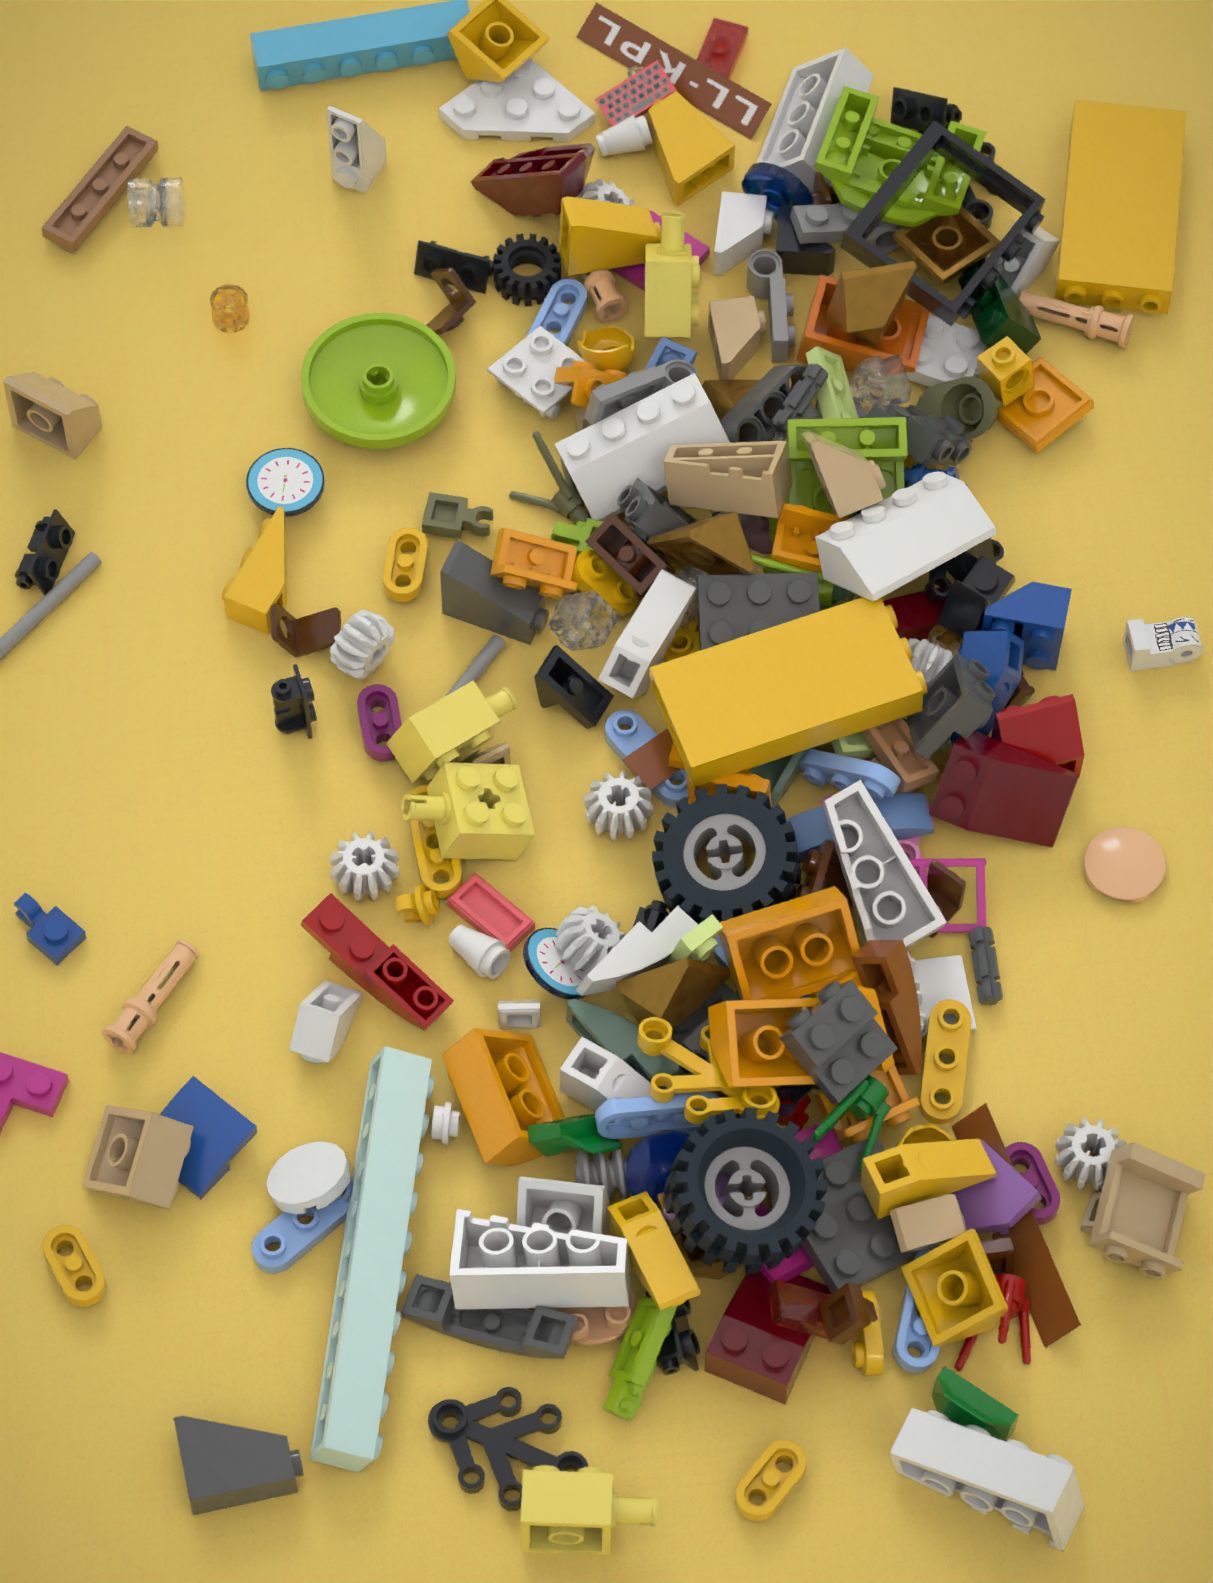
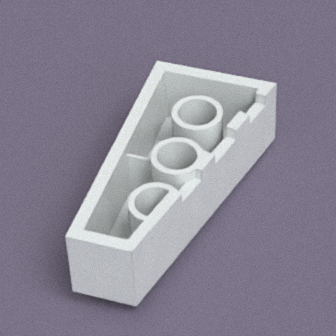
(877, 872)
(532, 1267)
(990, 1474)

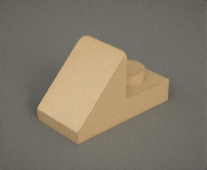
(928, 1223)

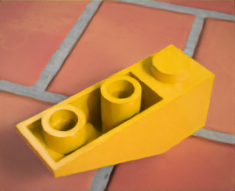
(260, 577)
(922, 1172)
(653, 1251)

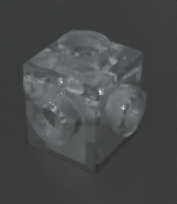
(880, 382)
(583, 621)

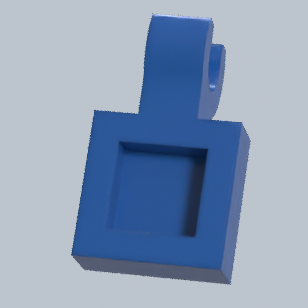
(50, 933)

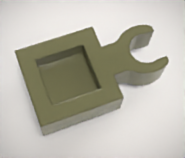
(450, 515)

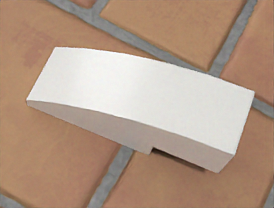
(638, 953)

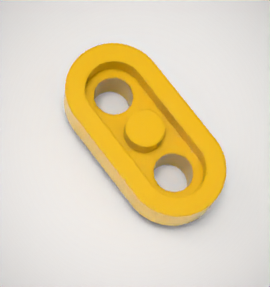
(404, 567)
(597, 575)
(75, 1268)
(868, 1348)
(769, 1482)

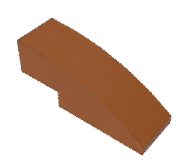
(888, 970)

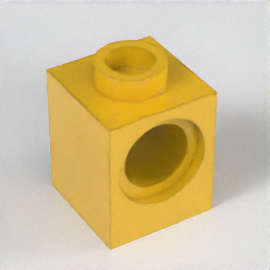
(1006, 370)

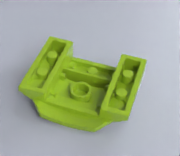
(865, 151)
(875, 438)

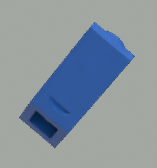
(1003, 657)

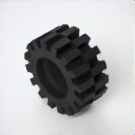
(526, 252)

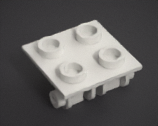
(531, 371)
(937, 981)

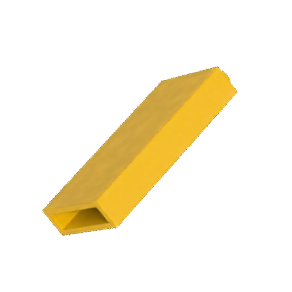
(1121, 207)
(787, 689)

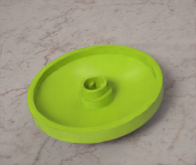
(378, 380)

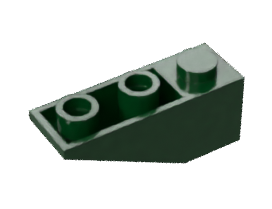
(1001, 313)

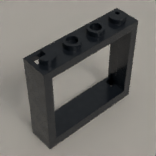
(984, 171)

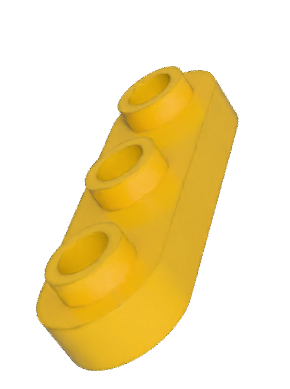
(429, 860)
(941, 1077)

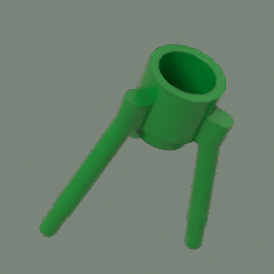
(863, 1101)

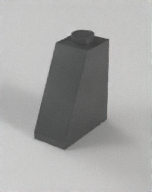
(483, 601)
(234, 1464)

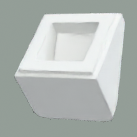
(519, 1014)

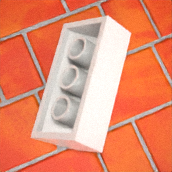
(808, 110)
(635, 443)
(903, 536)

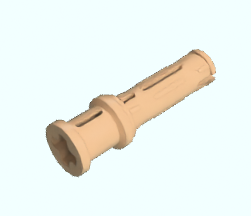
(602, 290)
(1097, 322)
(143, 1013)

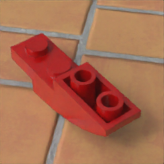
(374, 966)

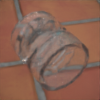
(156, 202)

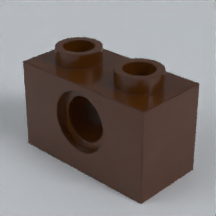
(627, 553)

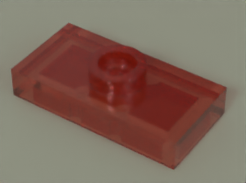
(723, 46)

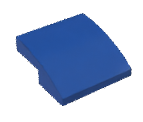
(216, 1135)

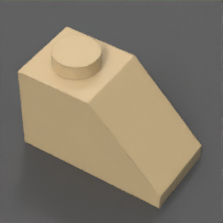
(734, 333)

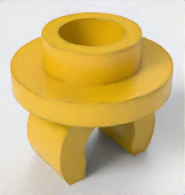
(421, 905)

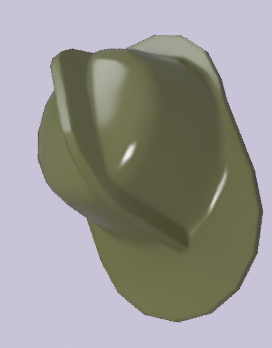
(965, 400)

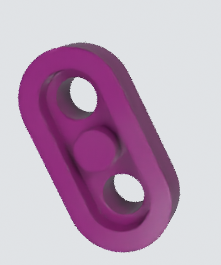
(379, 725)
(1039, 1177)

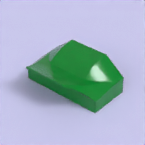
(570, 1135)
(971, 1406)

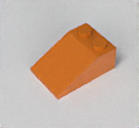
(902, 336)

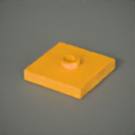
(1046, 408)

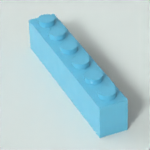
(356, 44)

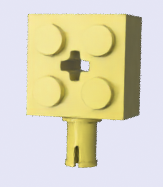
(669, 281)
(449, 730)
(475, 811)
(576, 1511)

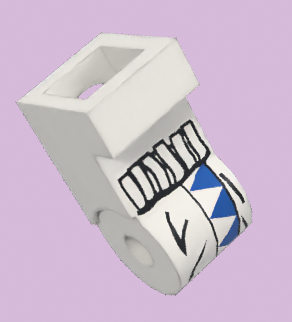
(1161, 643)

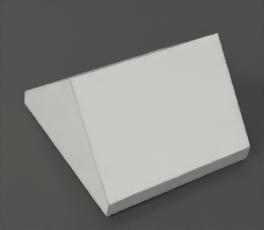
(563, 1205)

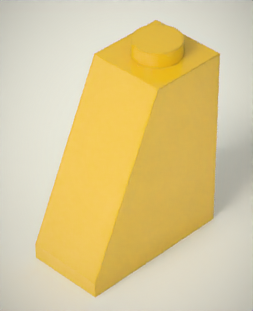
(687, 147)
(603, 234)

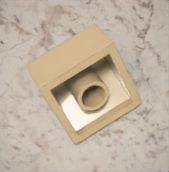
(52, 412)
(844, 475)
(138, 1156)

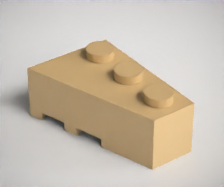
(729, 476)

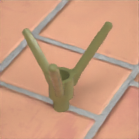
(567, 497)

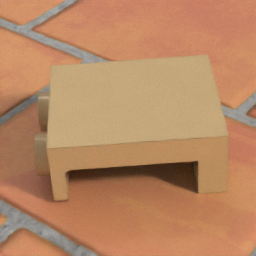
(1143, 1209)

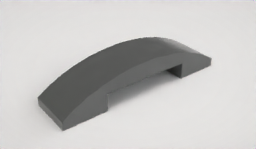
(513, 1331)

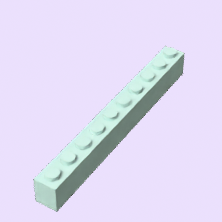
(372, 1261)

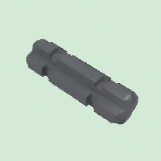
(800, 396)
(985, 965)

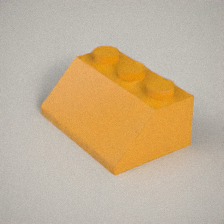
(791, 946)
(748, 1042)
(501, 1092)

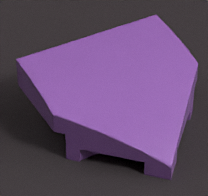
(997, 1201)

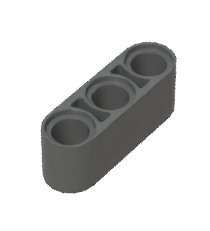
(749, 411)

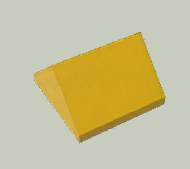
(495, 41)
(955, 1290)

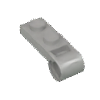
(830, 221)
(772, 288)
(613, 397)

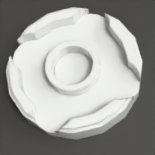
(308, 1177)

